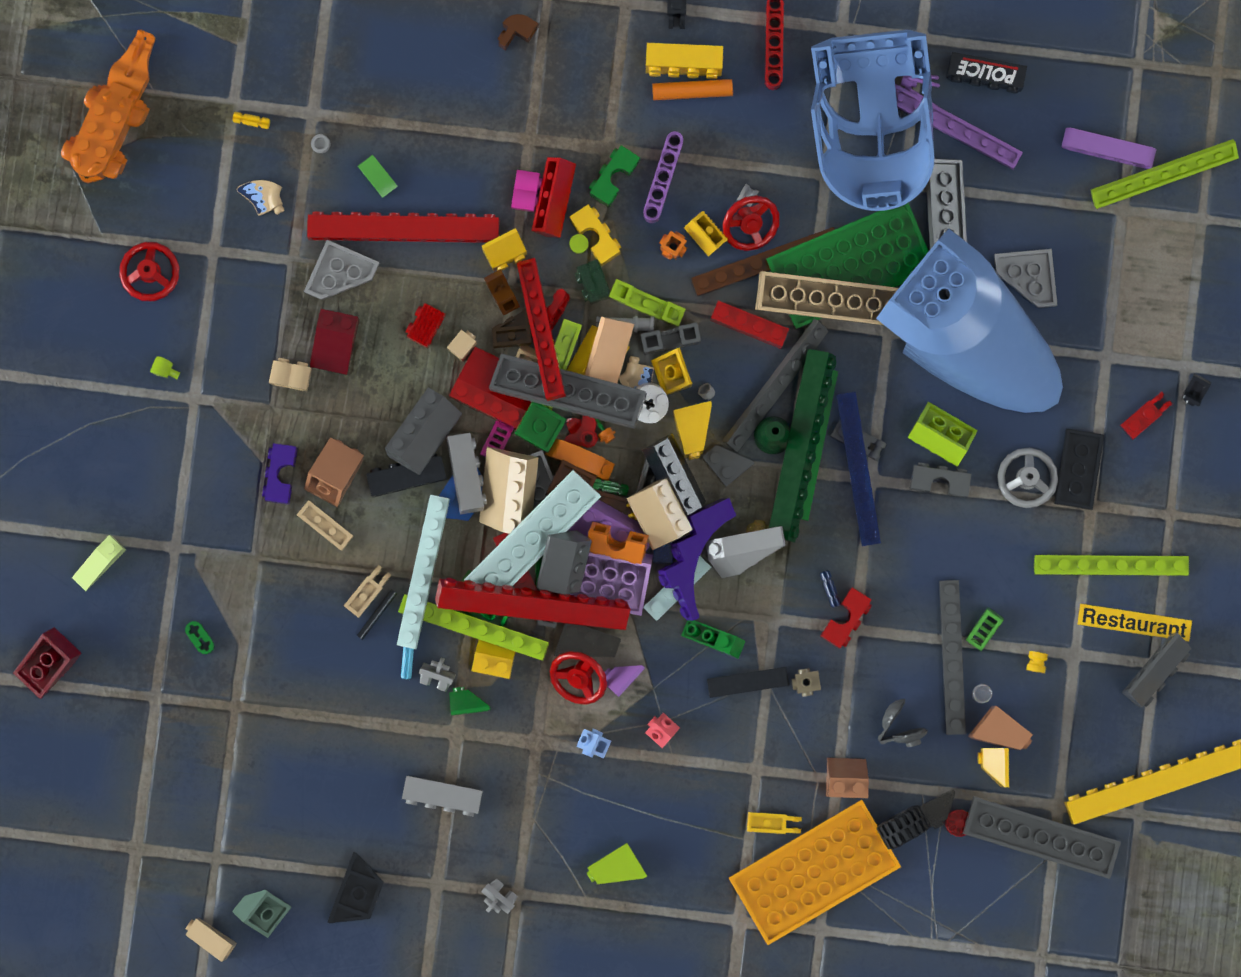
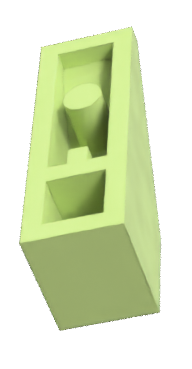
(98, 562)

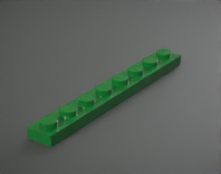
(815, 466)

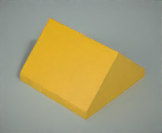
(672, 372)

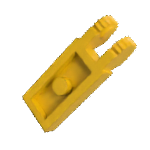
(771, 823)

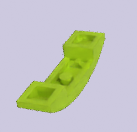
(646, 303)

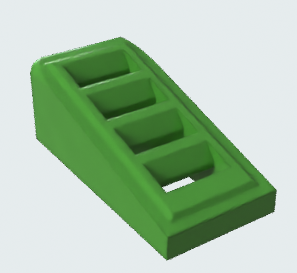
(999, 619)

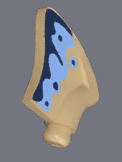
(263, 195)
(636, 374)

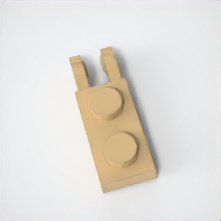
(366, 593)

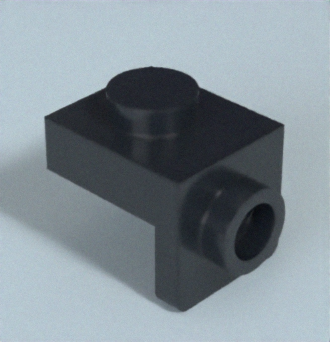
(1196, 390)

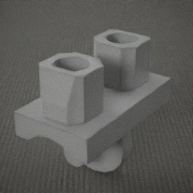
(437, 671)
(496, 900)

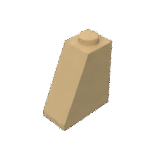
(210, 939)

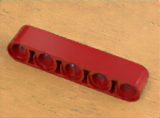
(774, 51)

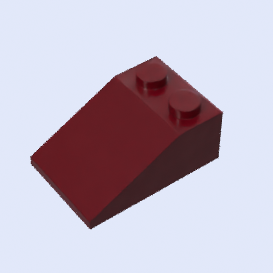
(334, 341)
(47, 662)

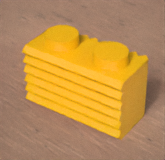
(705, 233)

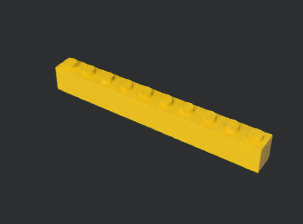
(1155, 783)

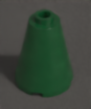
(767, 440)

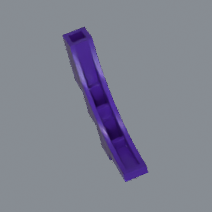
(687, 552)

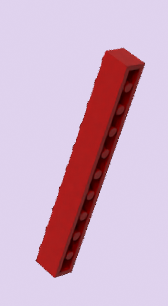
(402, 228)
(532, 604)

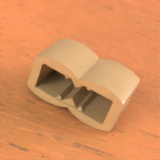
(290, 375)

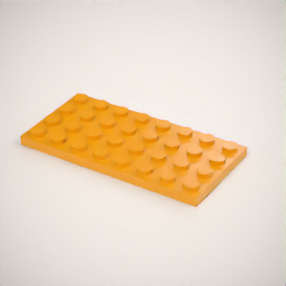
(814, 872)

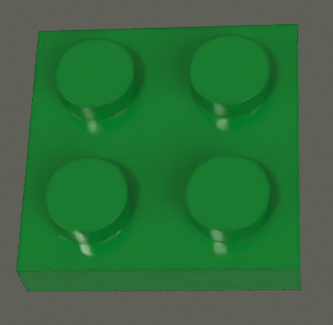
(540, 426)

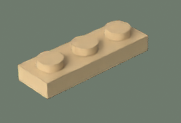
(325, 525)

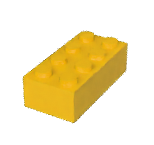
(684, 60)

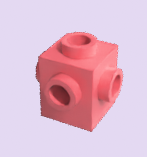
(662, 729)

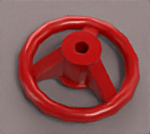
(750, 221)
(149, 271)
(579, 677)

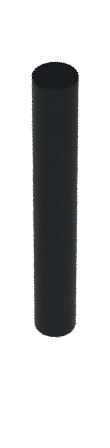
(376, 615)

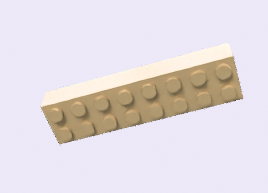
(821, 297)

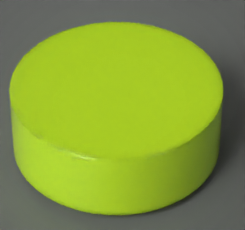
(578, 243)

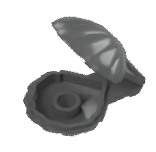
(910, 737)

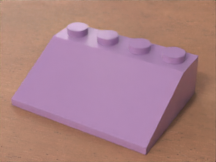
(617, 579)

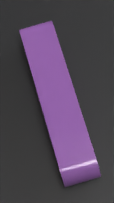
(1108, 148)
(668, 169)

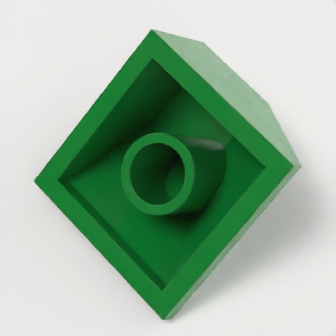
(466, 702)

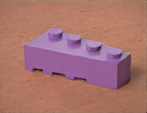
(607, 515)

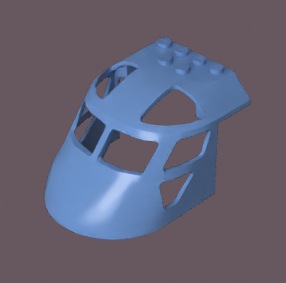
(874, 63)

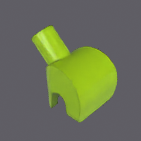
(162, 368)

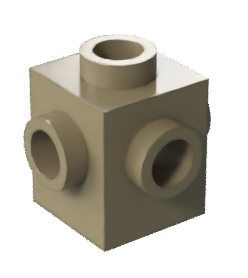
(812, 677)

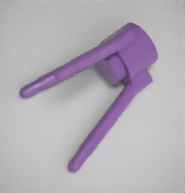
(908, 83)

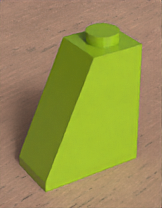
(616, 867)

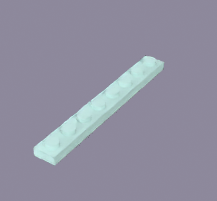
(423, 572)

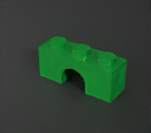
(621, 161)

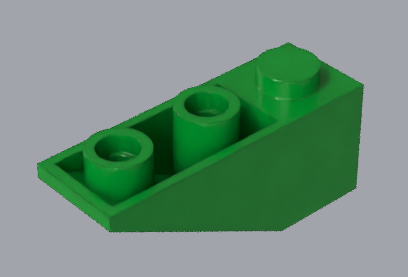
(713, 638)

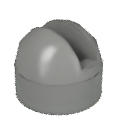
(706, 391)

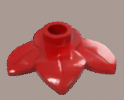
(580, 429)

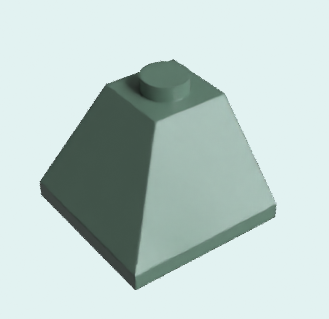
(261, 911)

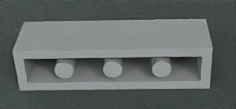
(465, 473)
(443, 795)

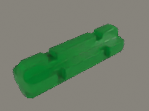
(610, 486)

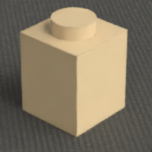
(462, 344)

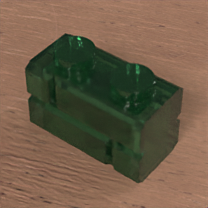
(593, 282)

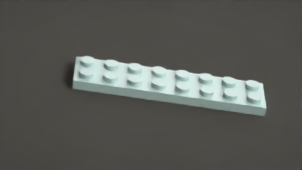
(528, 540)

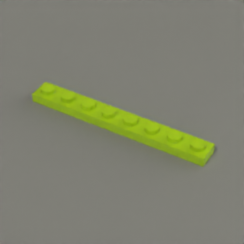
(1164, 174)
(1111, 565)
(483, 630)

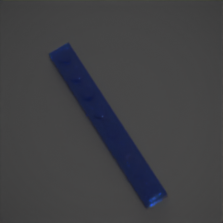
(858, 468)

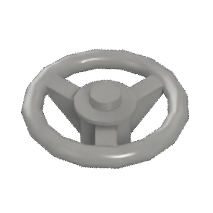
(1027, 477)

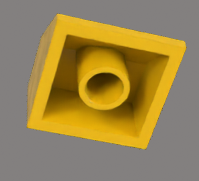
(504, 250)
(493, 660)

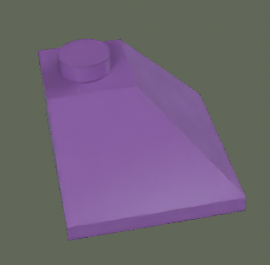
(621, 677)

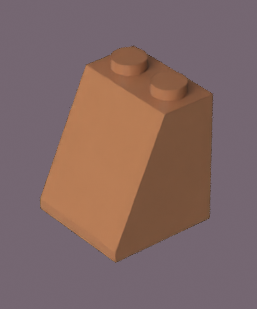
(333, 471)
(1001, 730)
(847, 778)

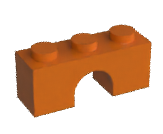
(630, 550)

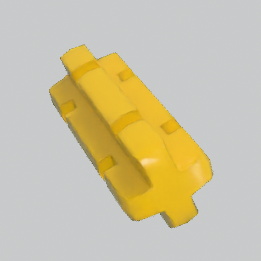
(251, 120)

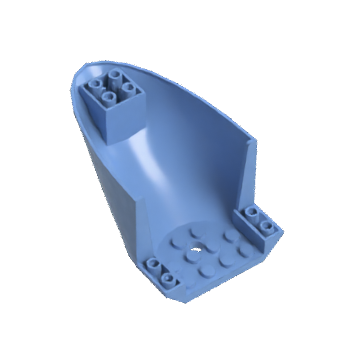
(976, 336)

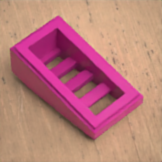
(490, 438)

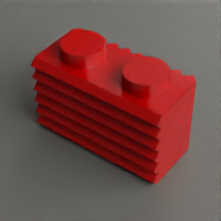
(425, 325)

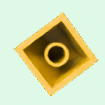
(692, 428)

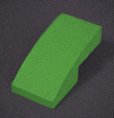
(377, 176)

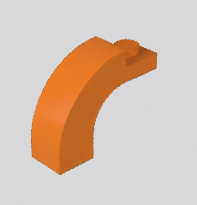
(581, 458)

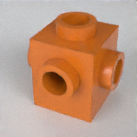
(673, 238)

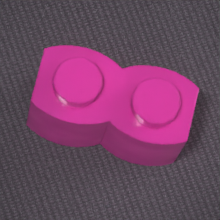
(526, 191)

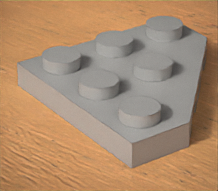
(339, 271)
(1030, 275)

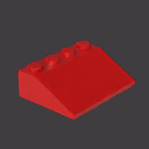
(473, 390)

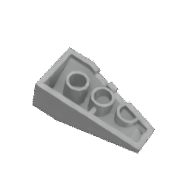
(738, 552)

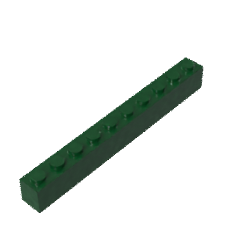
(802, 443)

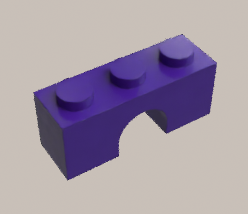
(280, 457)

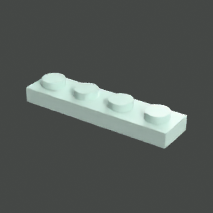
(664, 598)

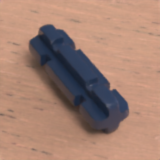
(830, 588)

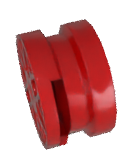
(956, 822)

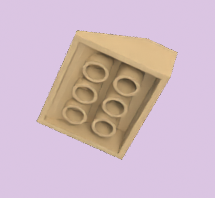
(508, 488)

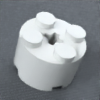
(660, 403)

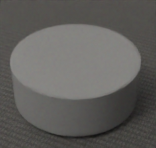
(320, 143)

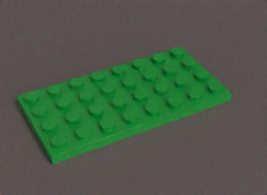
(868, 251)

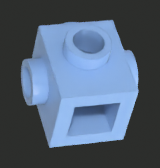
(593, 743)

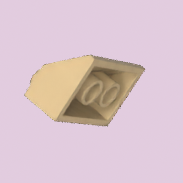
(659, 513)

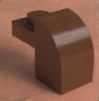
(517, 25)
(501, 292)

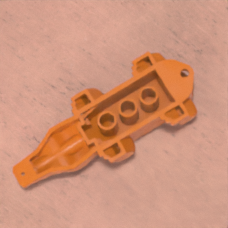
(111, 113)

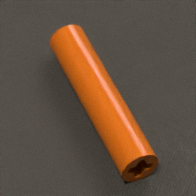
(692, 89)

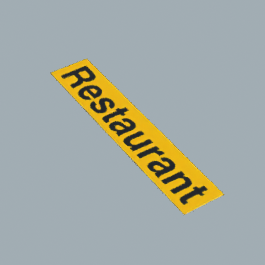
(1133, 622)

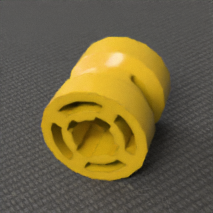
(1037, 661)

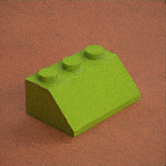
(942, 434)

